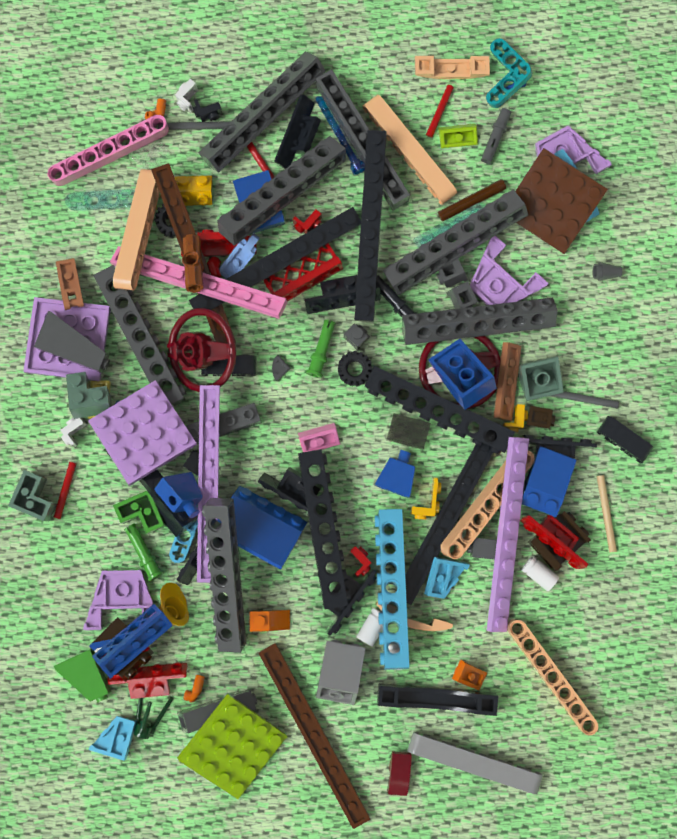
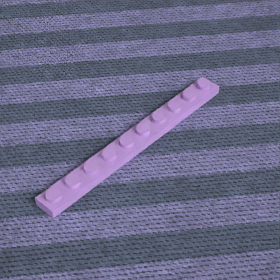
(208, 467)
(507, 534)

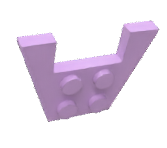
(575, 148)
(495, 285)
(118, 591)

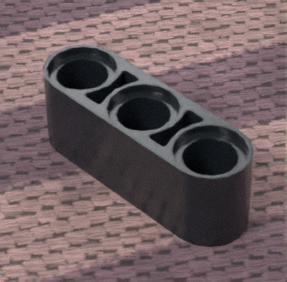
(244, 365)
(625, 438)

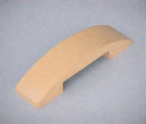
(452, 68)
(436, 625)

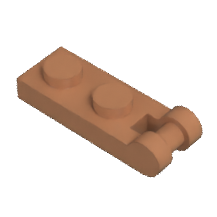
(69, 283)

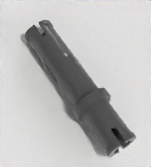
(496, 135)

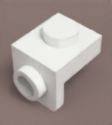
(185, 93)
(72, 427)

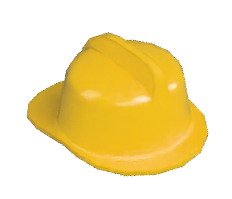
(174, 604)

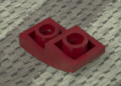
(399, 773)

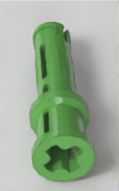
(319, 357)
(147, 560)

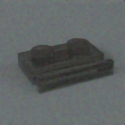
(408, 431)

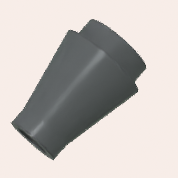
(606, 271)

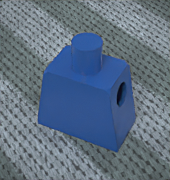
(397, 475)
(180, 493)

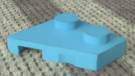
(443, 576)
(116, 738)

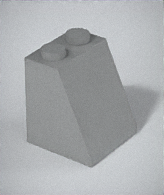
(340, 672)

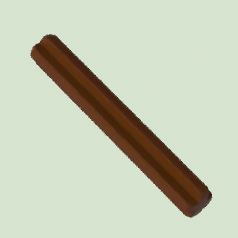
(471, 200)

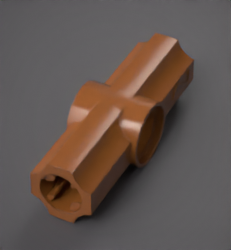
(193, 271)

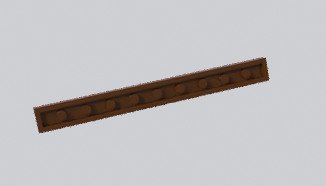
(182, 226)
(314, 736)

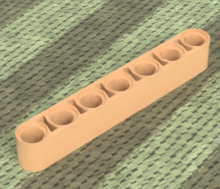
(410, 148)
(136, 232)
(484, 514)
(560, 681)

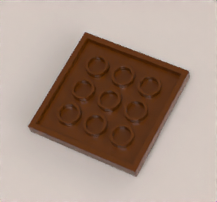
(557, 200)

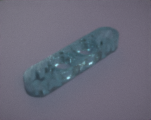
(102, 200)

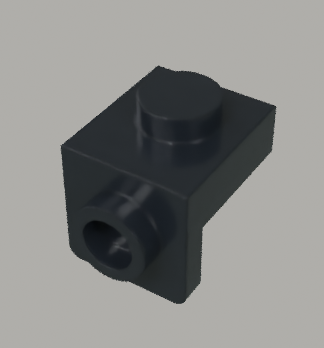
(210, 112)

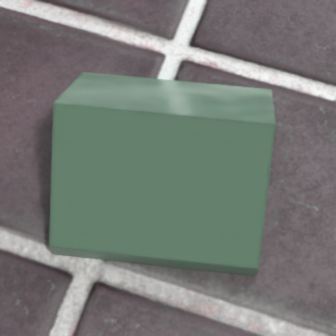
(541, 378)

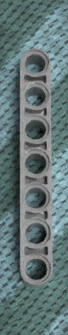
(476, 764)

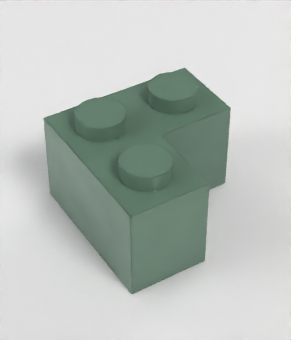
(86, 400)
(27, 497)

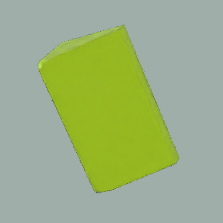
(458, 135)

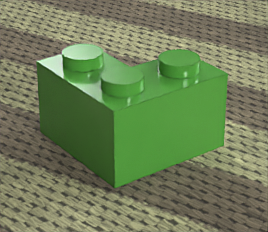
(141, 507)

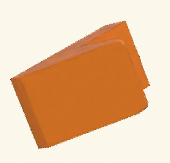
(469, 675)

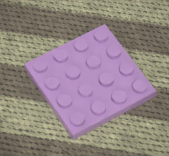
(89, 321)
(142, 433)

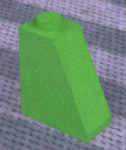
(85, 676)

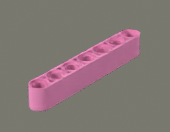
(99, 150)

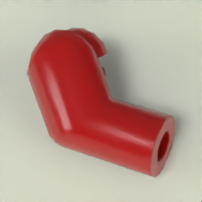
(213, 265)

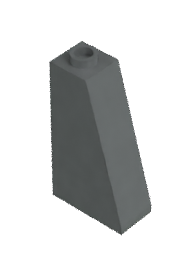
(66, 343)
(194, 717)

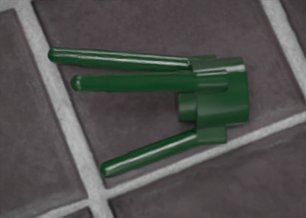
(143, 727)

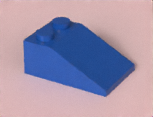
(250, 184)
(463, 374)
(548, 481)

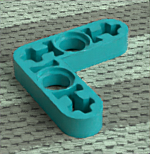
(514, 74)

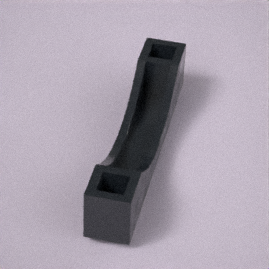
(176, 522)
(437, 698)

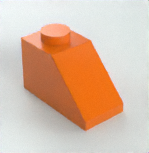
(269, 620)

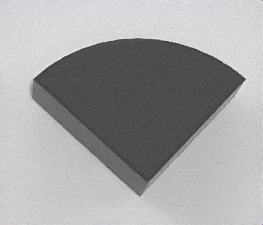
(279, 368)

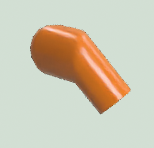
(160, 109)
(196, 690)

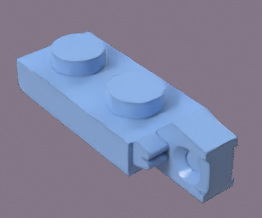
(239, 256)

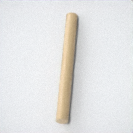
(606, 514)

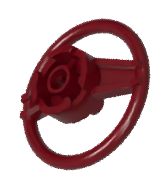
(198, 351)
(489, 359)

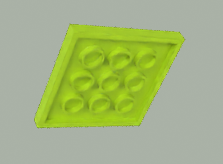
(232, 746)

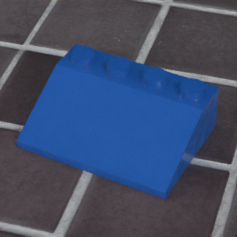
(265, 527)

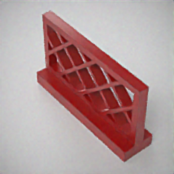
(309, 278)

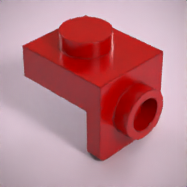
(311, 222)
(361, 555)

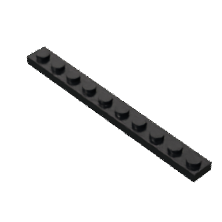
(370, 225)
(286, 255)
(447, 517)

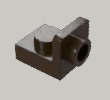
(540, 417)

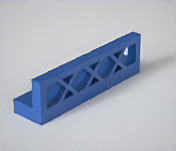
(132, 641)

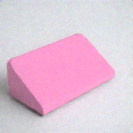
(319, 438)

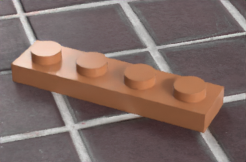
(507, 381)

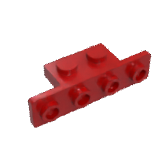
(216, 244)
(557, 536)
(152, 680)

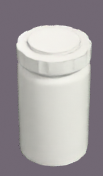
(540, 573)
(370, 630)

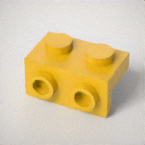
(195, 189)

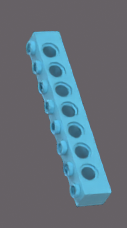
(394, 519)

